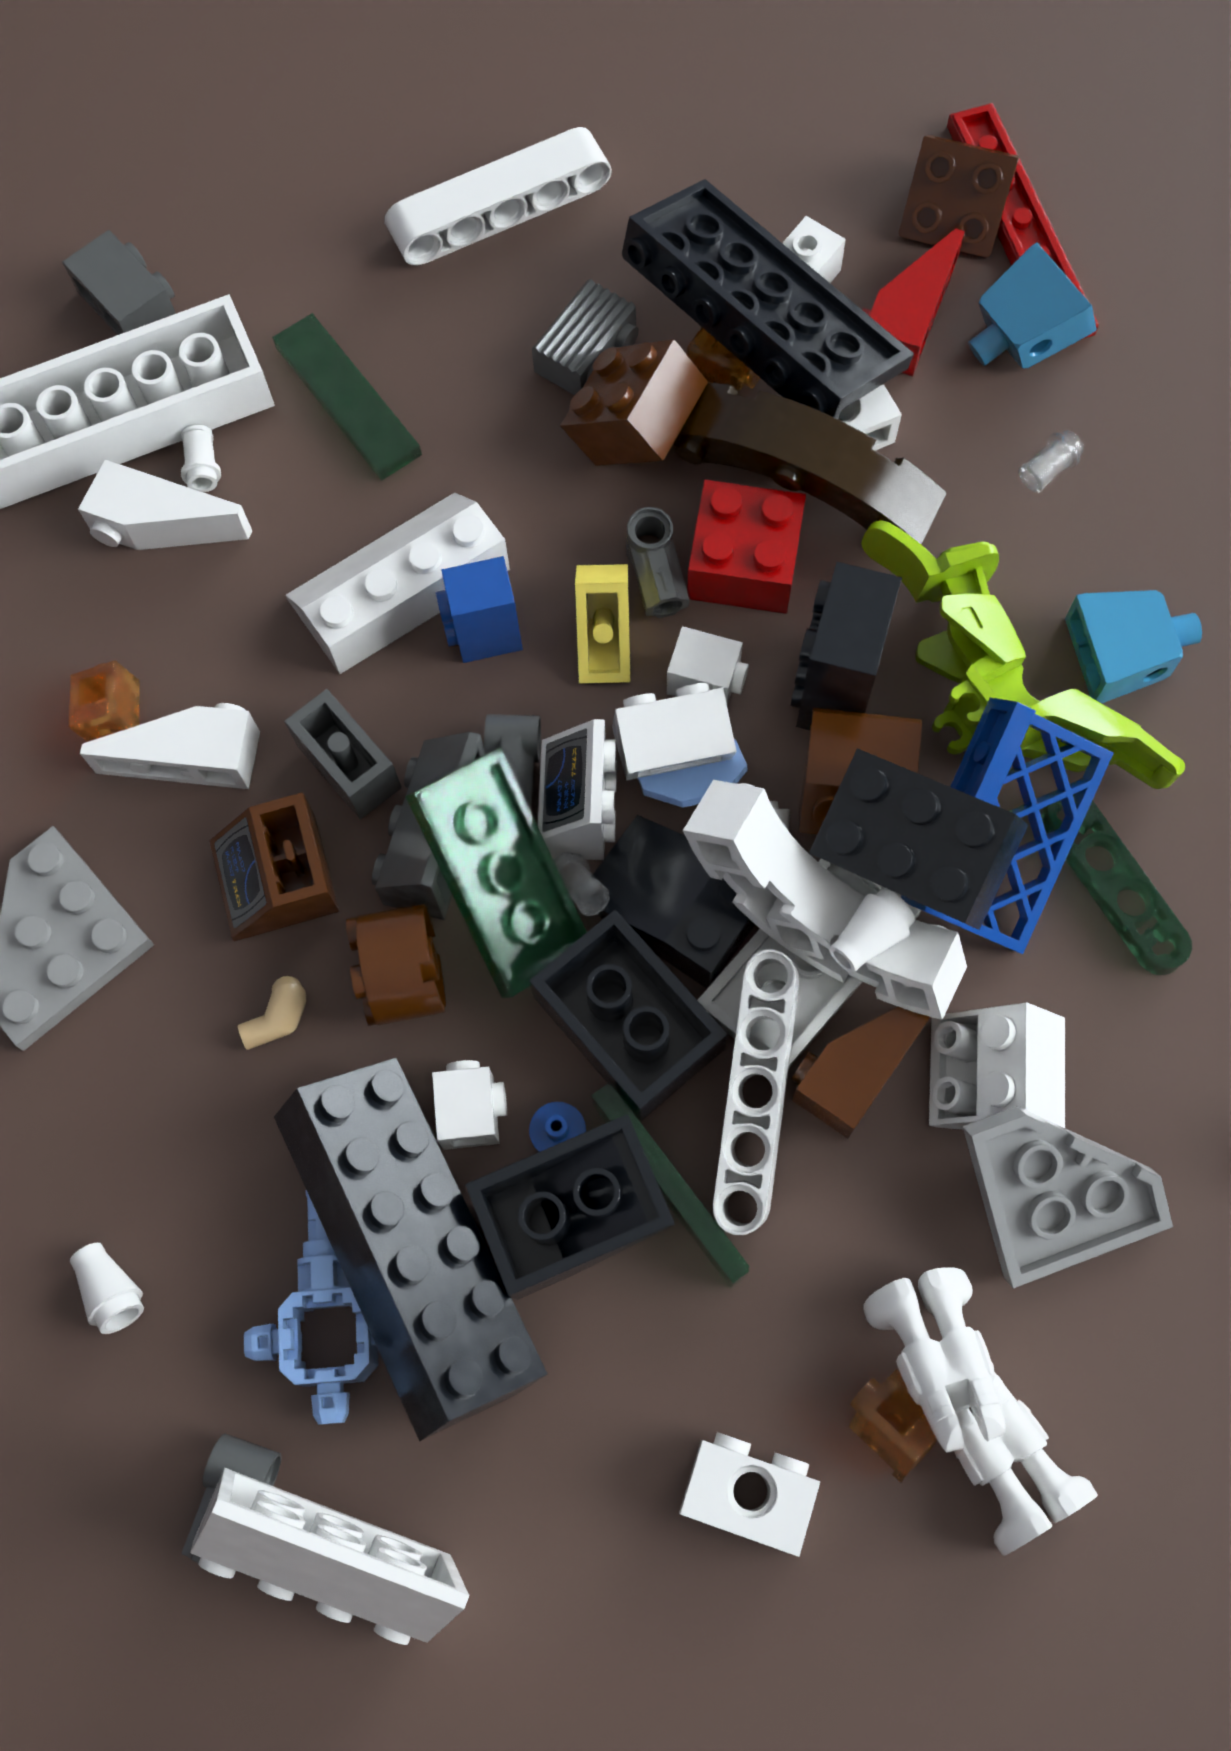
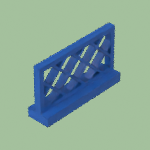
(982, 775)

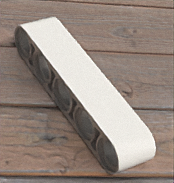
(497, 196)
(741, 1117)

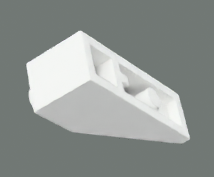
(156, 513)
(184, 747)

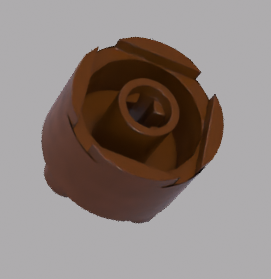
(397, 965)

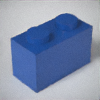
(479, 609)

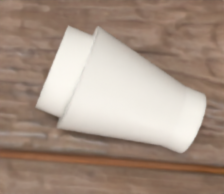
(875, 927)
(106, 1290)

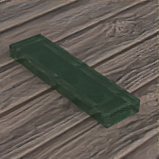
(347, 396)
(678, 1194)

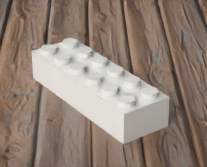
(125, 398)

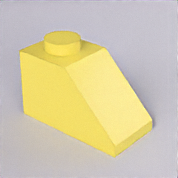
(602, 623)

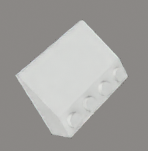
(329, 1559)

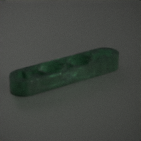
(1124, 875)

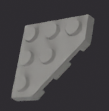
(57, 938)
(1058, 1194)

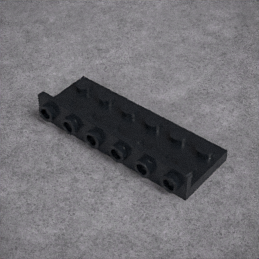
(761, 300)

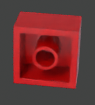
(745, 546)

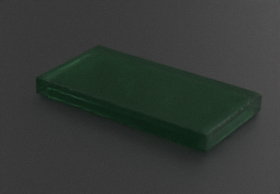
(498, 869)

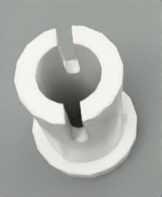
(200, 467)

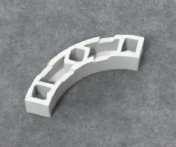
(808, 905)

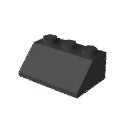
(408, 869)

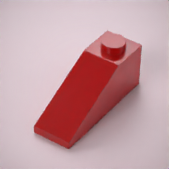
(913, 297)

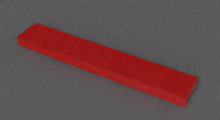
(1023, 215)

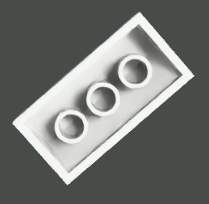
(393, 580)

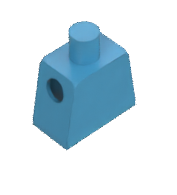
(1032, 312)
(1127, 640)

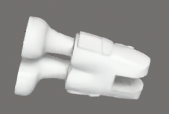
(943, 1373)
(992, 1464)

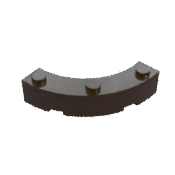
(809, 454)

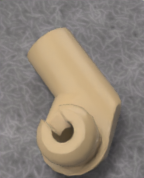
(281, 1015)

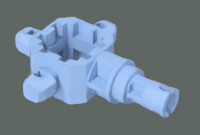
(319, 1286)

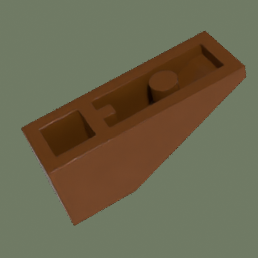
(855, 1068)

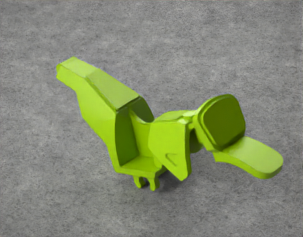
(987, 659)

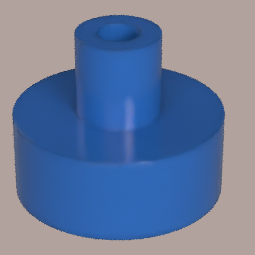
(555, 1115)

